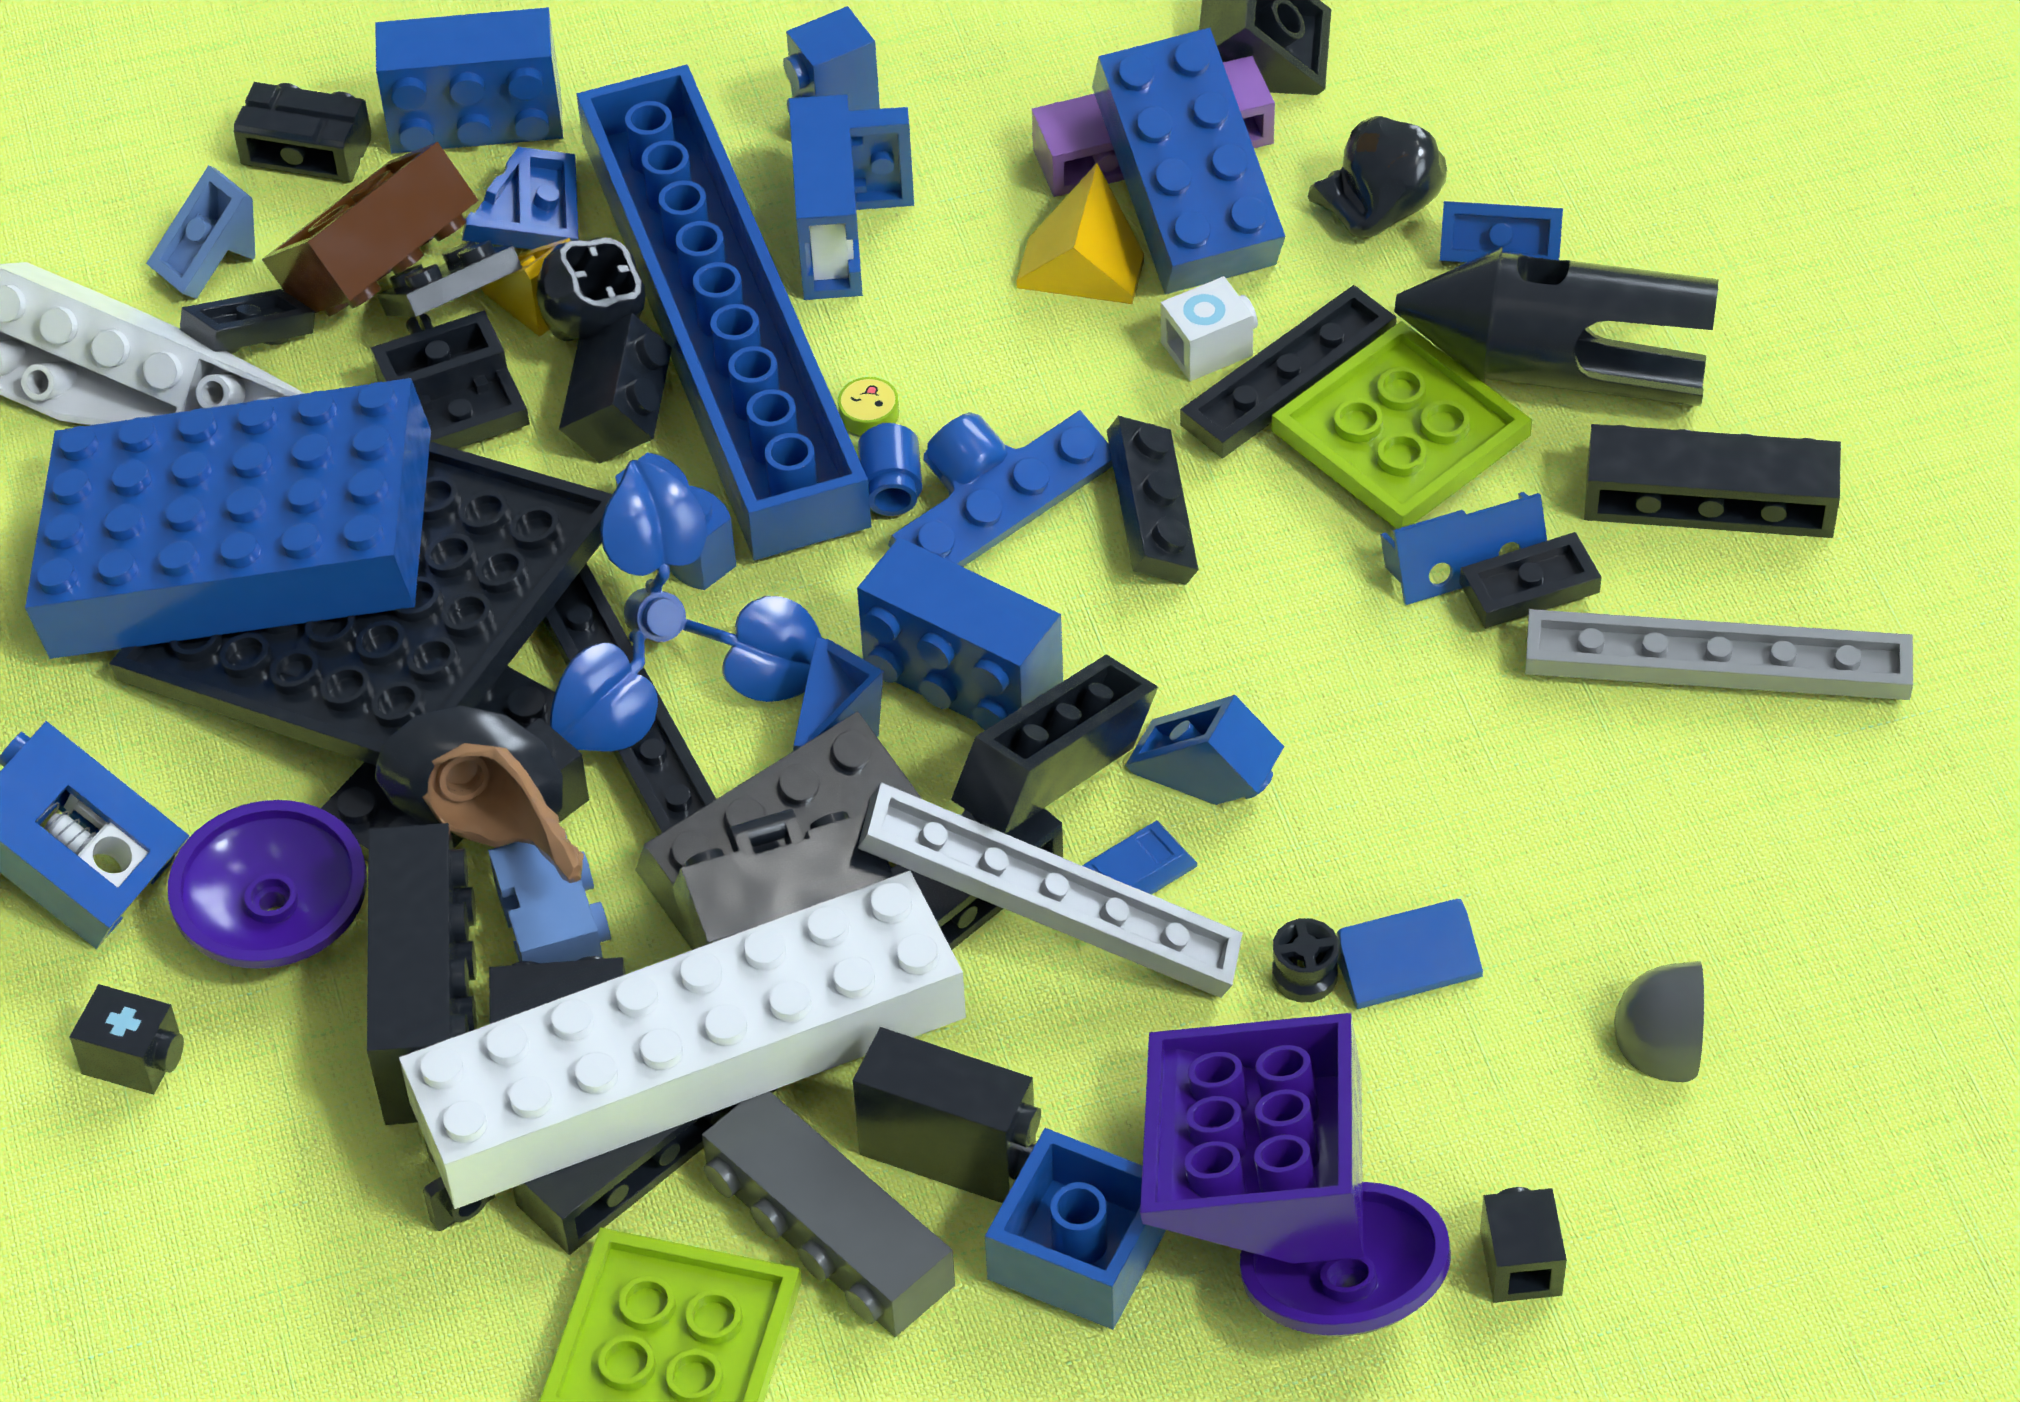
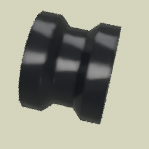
(1318, 949)

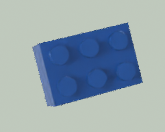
(469, 79)
(957, 635)

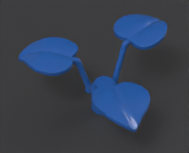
(645, 529)

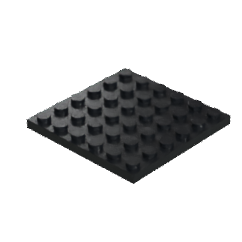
(489, 571)

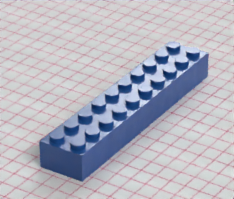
(724, 314)

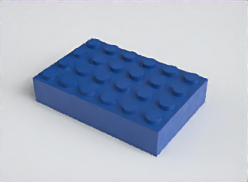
(231, 519)

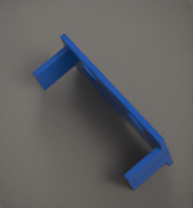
(1459, 541)

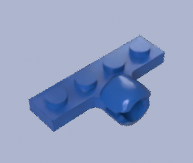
(1000, 487)

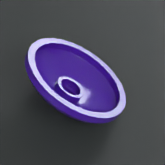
(263, 860)
(1399, 1271)

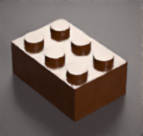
(373, 231)

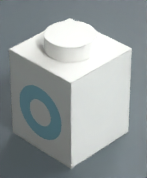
(1208, 328)

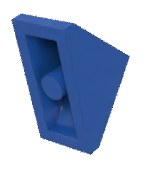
(836, 689)

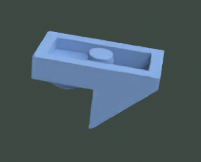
(207, 226)

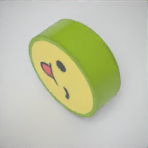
(867, 404)

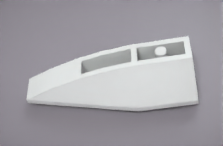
(106, 361)

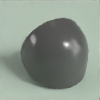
(1663, 1021)

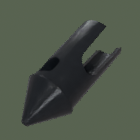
(1531, 319)

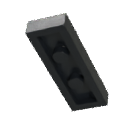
(1152, 500)

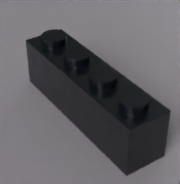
(1713, 480)
(1053, 744)

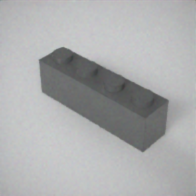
(828, 1212)

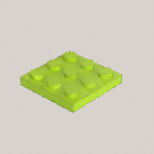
(1401, 426)
(672, 1324)

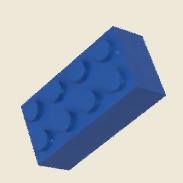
(1187, 160)

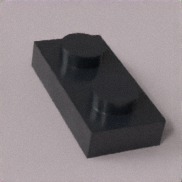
(247, 321)
(1530, 579)

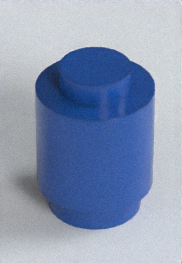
(892, 468)

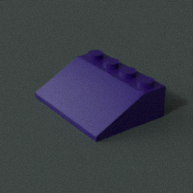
(1257, 1137)

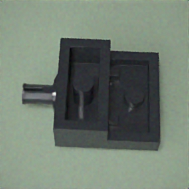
(457, 376)

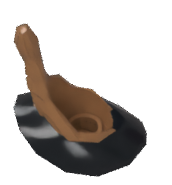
(482, 779)

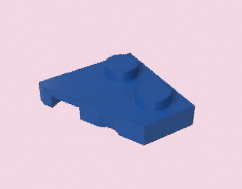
(529, 202)

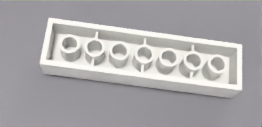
(681, 1038)

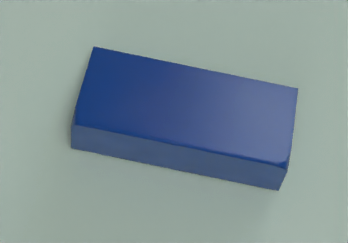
(1408, 953)

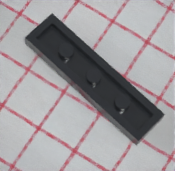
(1253, 392)

